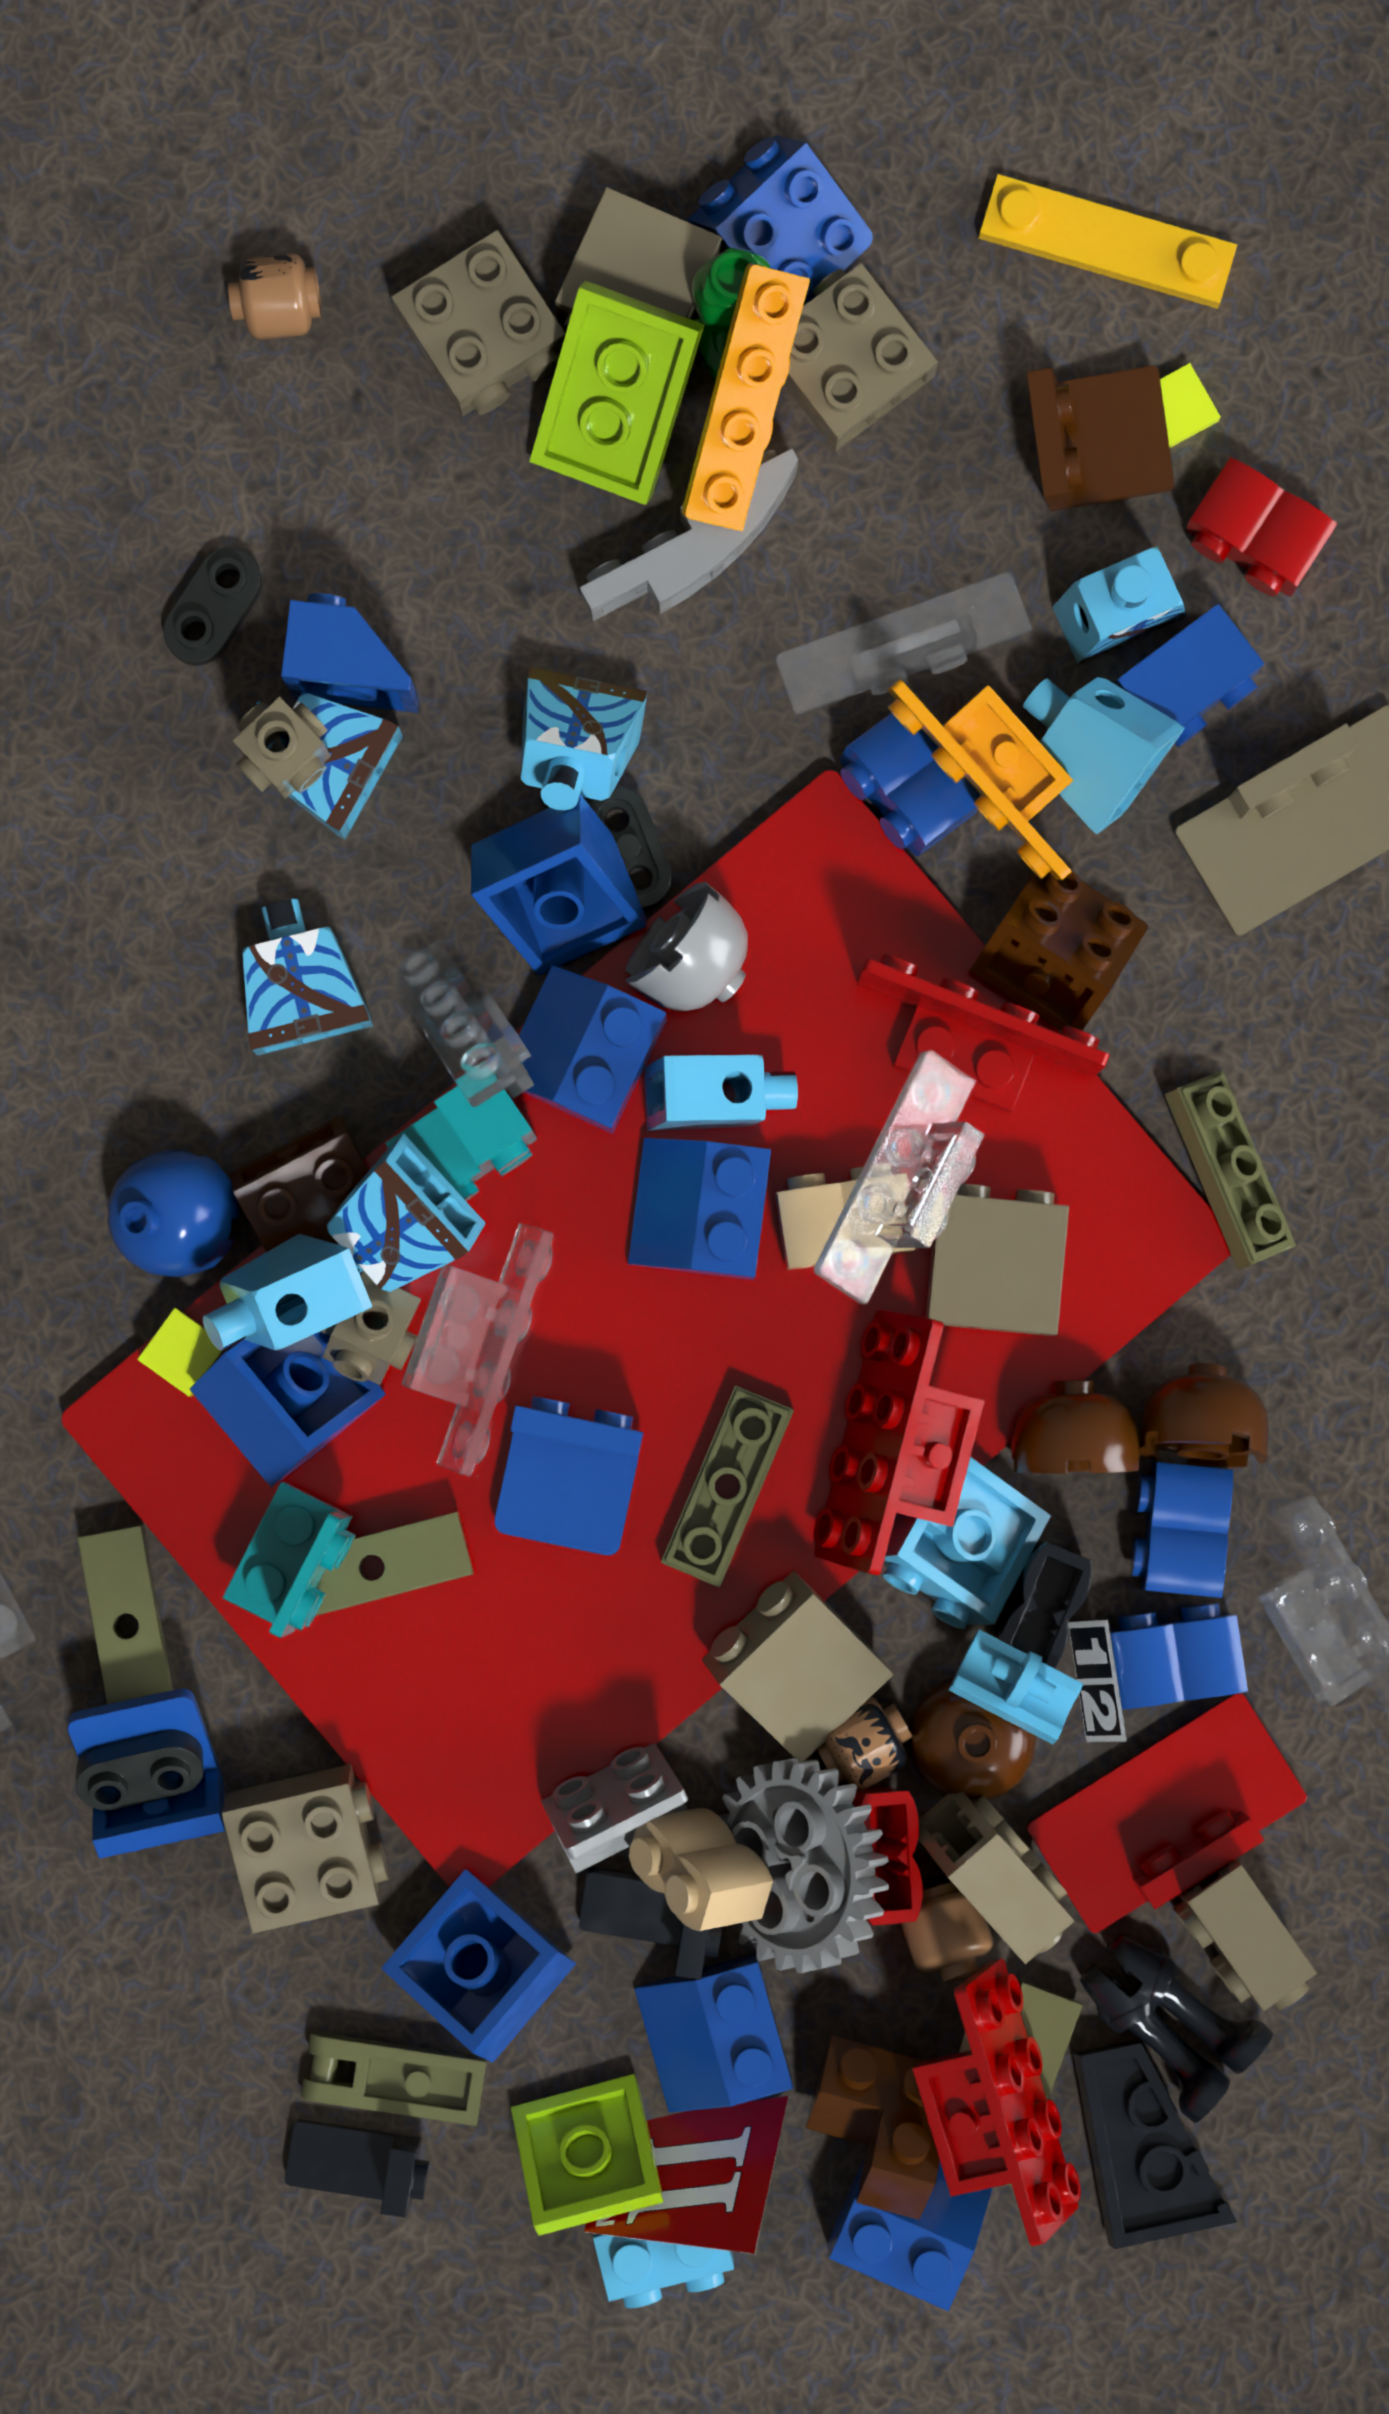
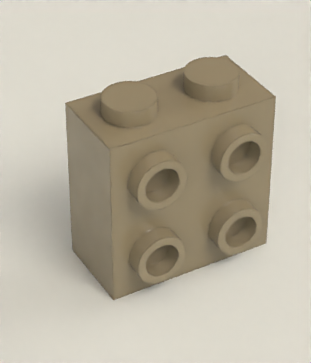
(638, 255)
(481, 325)
(854, 356)
(999, 1262)
(796, 1666)
(304, 1848)
(996, 1873)
(1252, 1943)

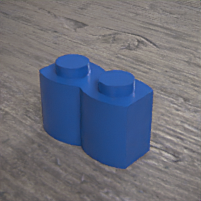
(906, 785)
(1184, 1529)
(1178, 1657)

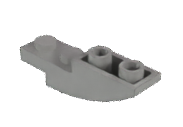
(683, 564)

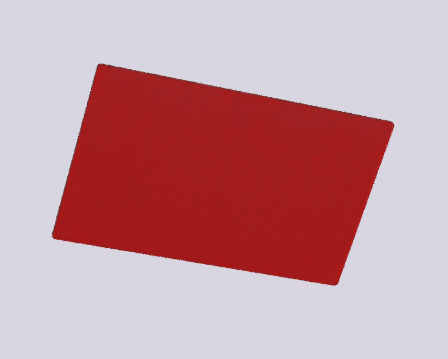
(559, 1657)

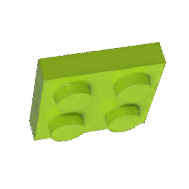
(586, 2155)

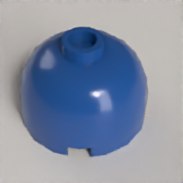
(172, 1213)

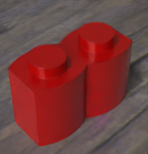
(1259, 529)
(898, 1819)

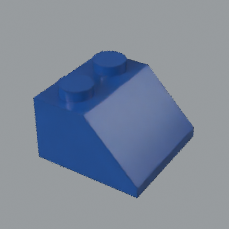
(341, 658)
(556, 886)
(588, 1046)
(699, 1207)
(282, 1402)
(478, 1966)
(715, 2037)
(907, 2253)

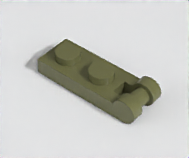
(396, 2078)

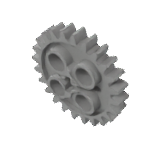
(816, 1859)

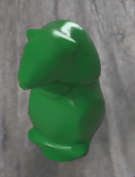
(715, 297)

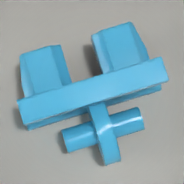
(1016, 1686)

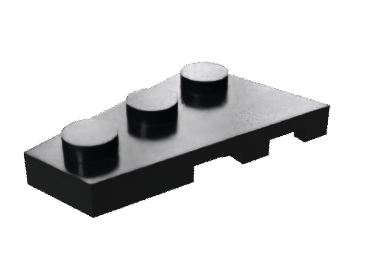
(1142, 2157)

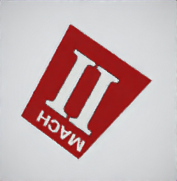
(711, 2177)

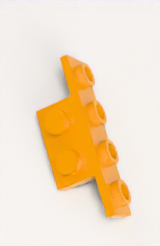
(745, 396)
(999, 760)

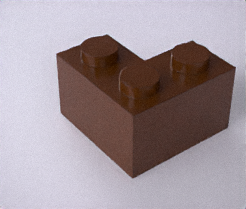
(876, 2102)

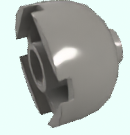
(692, 954)

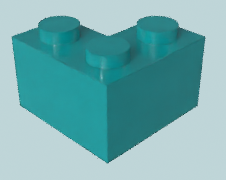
(471, 1140)

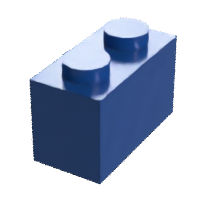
(1196, 672)

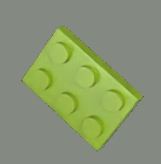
(616, 392)

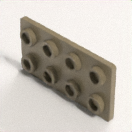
(1295, 825)

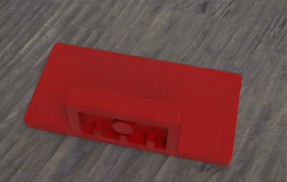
(978, 1039)
(900, 1446)
(1168, 1814)
(993, 2110)

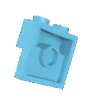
(975, 1561)
(641, 2267)

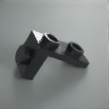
(628, 1908)
(358, 2164)

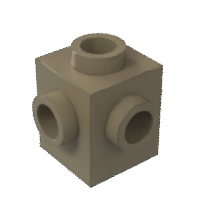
(295, 766)
(374, 1338)

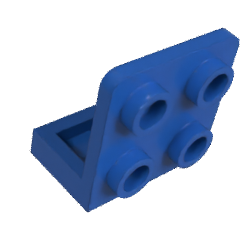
(786, 212)
(568, 1477)
(160, 1820)

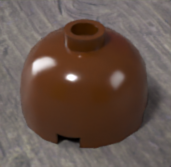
(1205, 1419)
(1075, 1433)
(967, 1747)

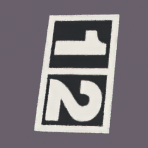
(1100, 1687)

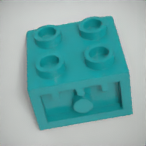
(288, 1558)

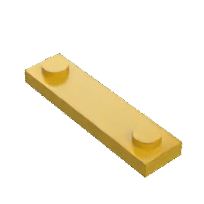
(1107, 241)

